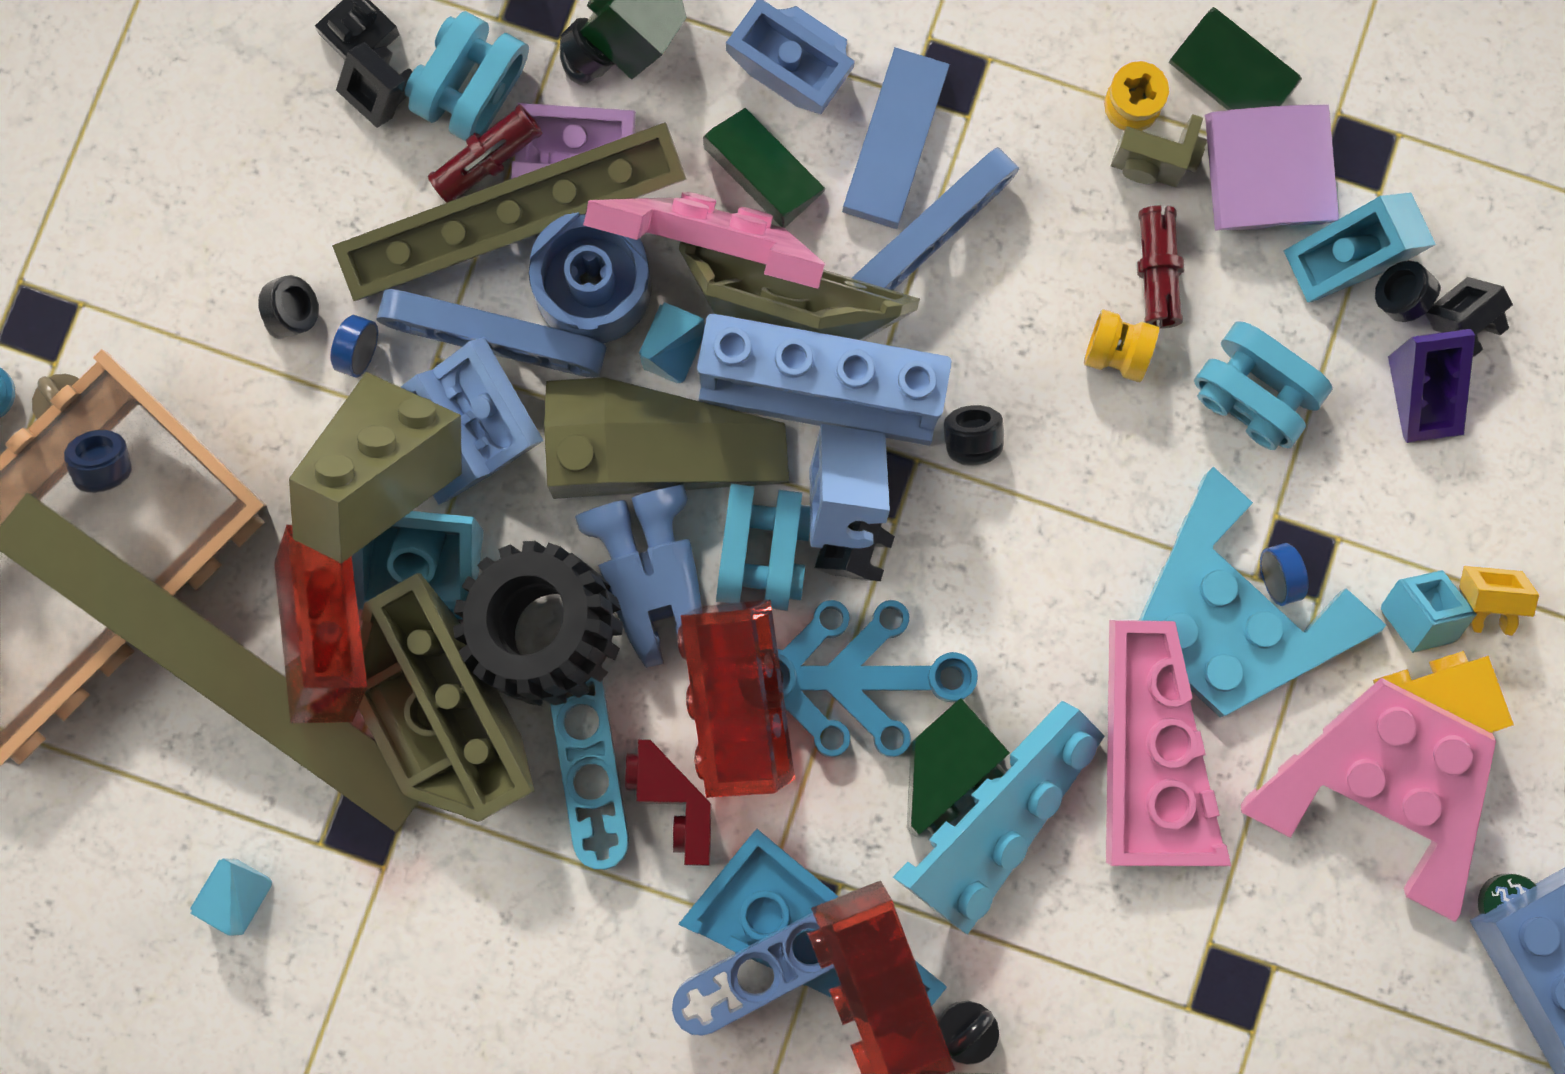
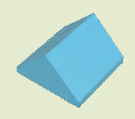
(426, 543)

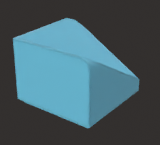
(672, 343)
(1427, 611)
(231, 896)

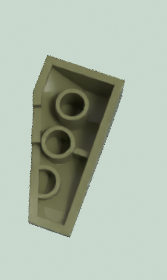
(638, 440)

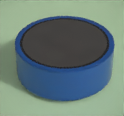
(354, 345)
(1284, 574)

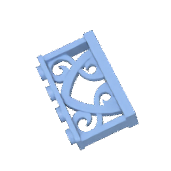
(822, 378)

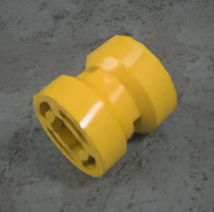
(1134, 349)

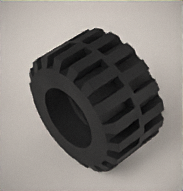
(500, 598)

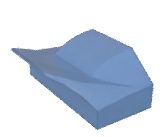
(791, 54)

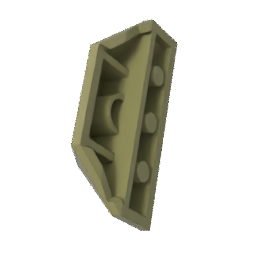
(836, 308)
(430, 714)

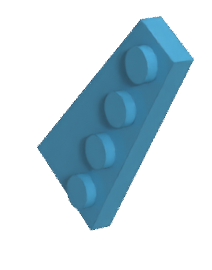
(763, 893)

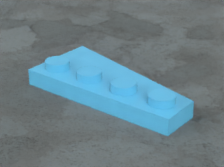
(1008, 813)

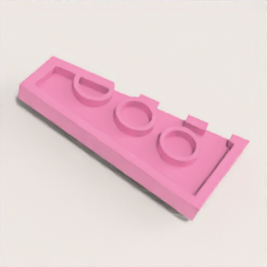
(1155, 762)

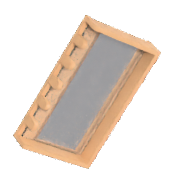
(160, 520)

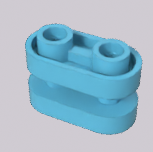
(458, 47)
(1269, 418)
(788, 522)

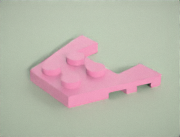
(698, 223)
(1404, 764)

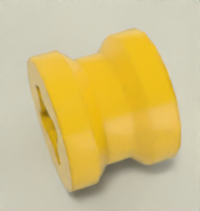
(1130, 107)

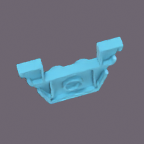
(1228, 631)

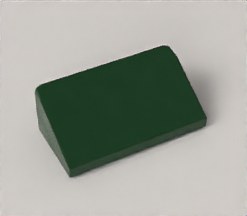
(1233, 65)
(762, 166)

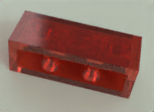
(319, 634)
(736, 699)
(878, 984)

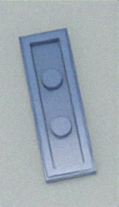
(895, 138)

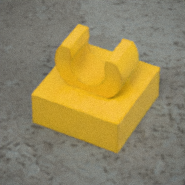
(1500, 593)

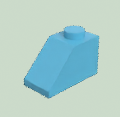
(1359, 245)

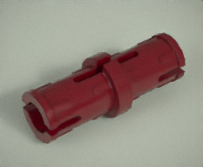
(454, 180)
(1160, 266)

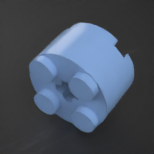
(595, 311)

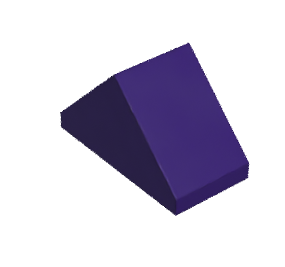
(1433, 384)

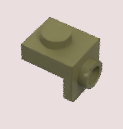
(1153, 158)

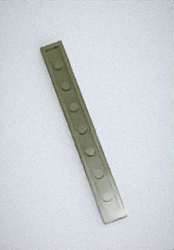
(198, 655)

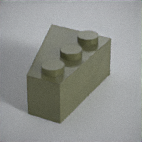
(372, 467)

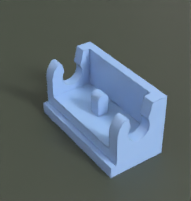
(847, 485)

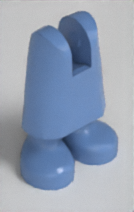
(650, 582)

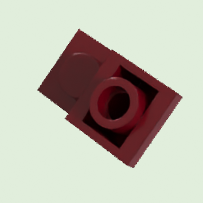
(663, 783)

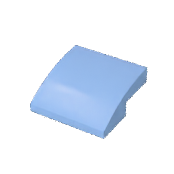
(492, 415)

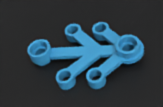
(848, 679)

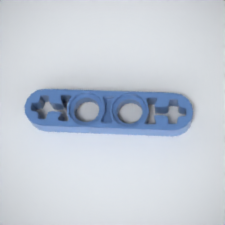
(940, 221)
(504, 334)
(775, 950)

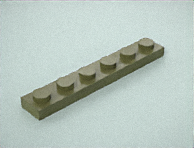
(507, 212)

